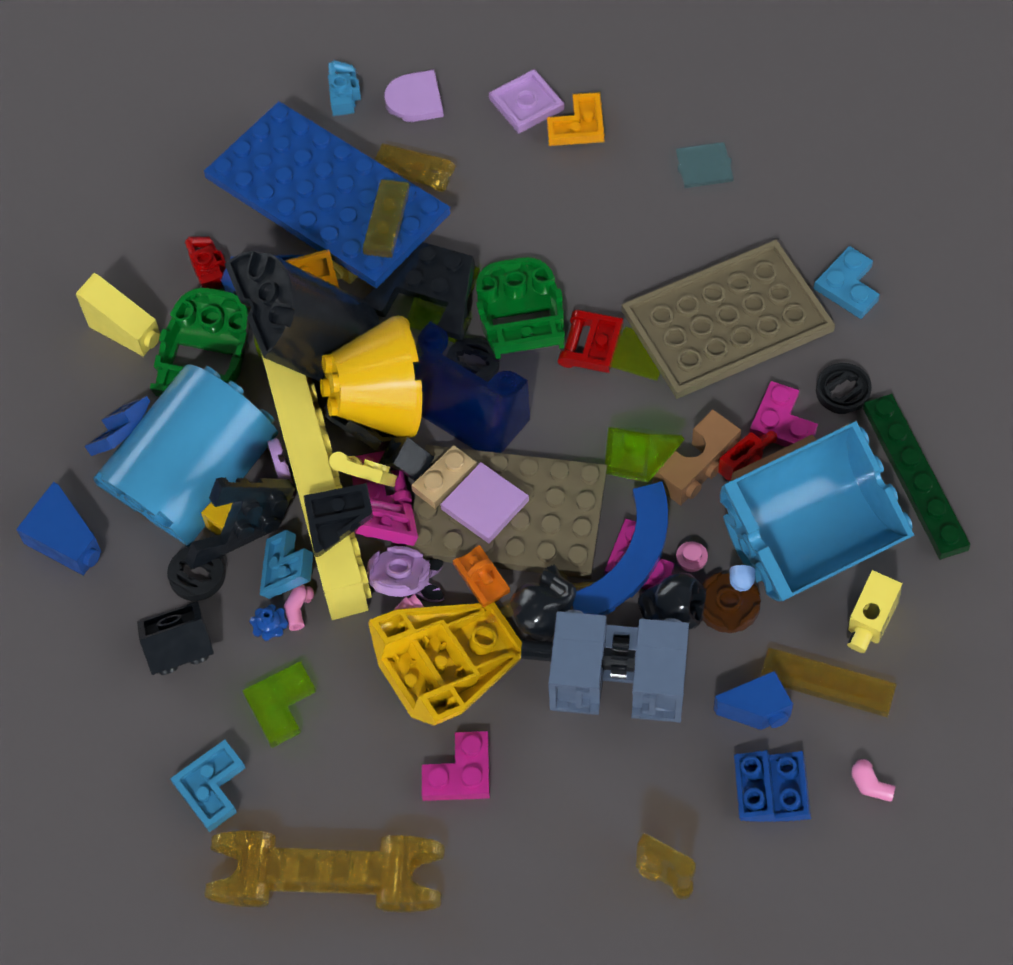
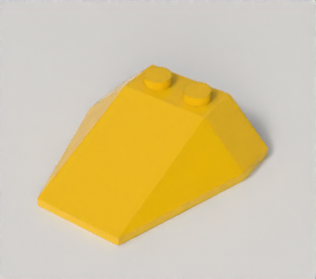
(443, 656)

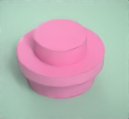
(691, 556)

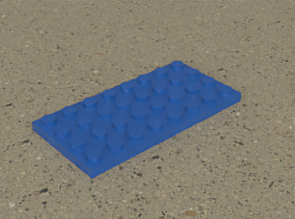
(320, 190)

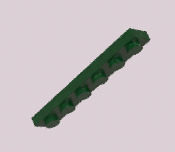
(916, 477)

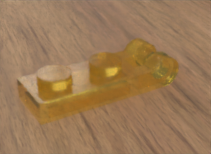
(416, 166)

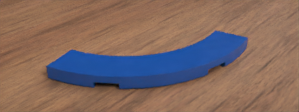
(639, 559)

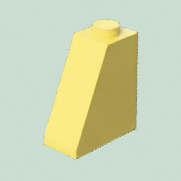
(117, 316)

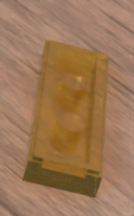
(386, 218)

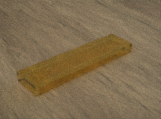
(830, 682)

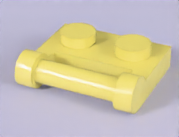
(369, 470)

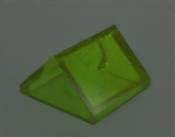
(638, 452)

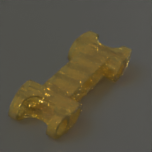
(380, 873)

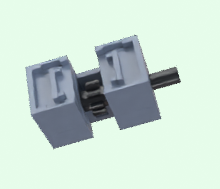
(593, 652)

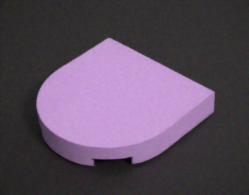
(414, 97)

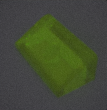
(424, 312)

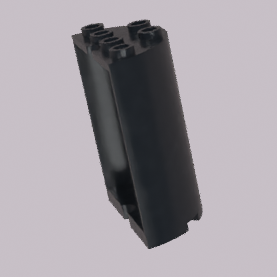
(296, 312)

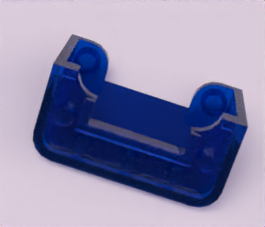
(464, 404)

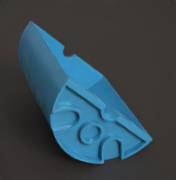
(180, 448)
(813, 513)

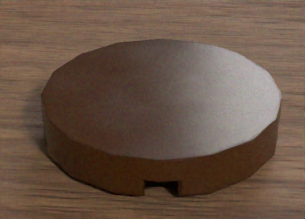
(728, 608)

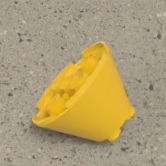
(375, 380)

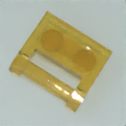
(657, 862)

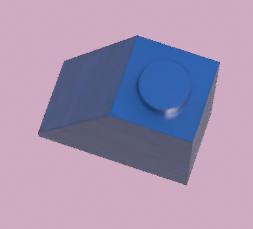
(60, 532)

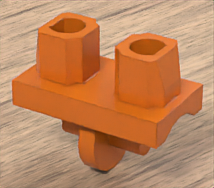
(481, 576)

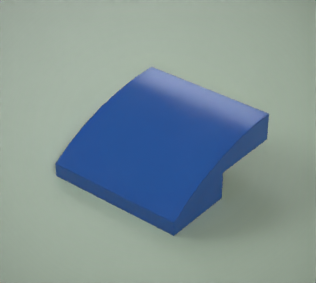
(119, 426)

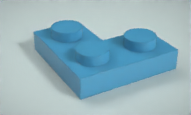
(842, 283)
(283, 566)
(201, 784)

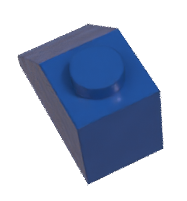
(756, 703)

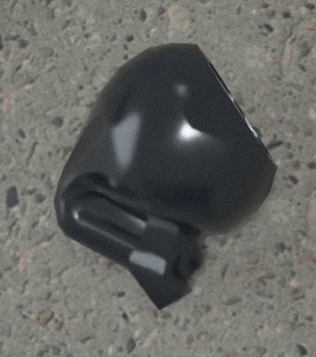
(674, 597)
(537, 603)

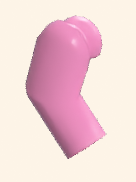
(293, 604)
(868, 782)

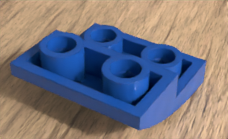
(772, 786)

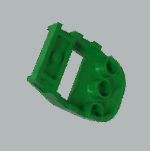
(516, 289)
(204, 321)

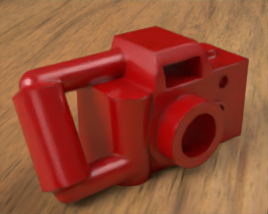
(206, 262)
(744, 453)

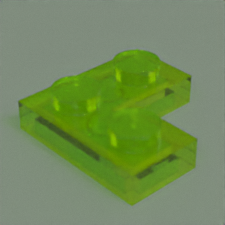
(271, 699)

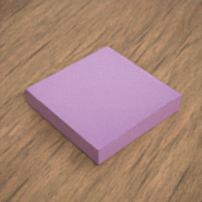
(526, 101)
(484, 502)

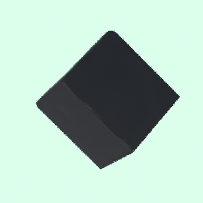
(407, 457)

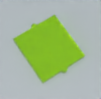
(633, 357)

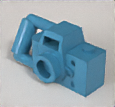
(343, 88)

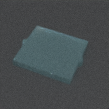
(704, 165)

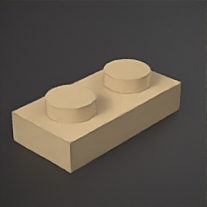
(443, 476)

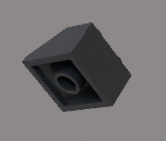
(175, 639)

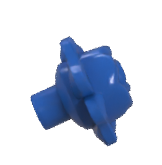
(269, 622)

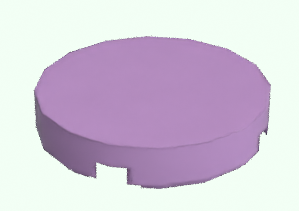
(279, 460)
(398, 571)

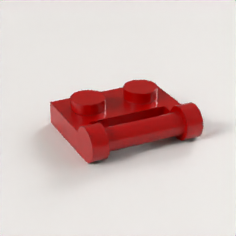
(600, 343)

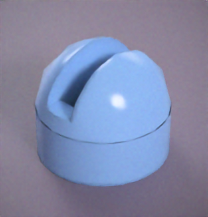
(742, 577)

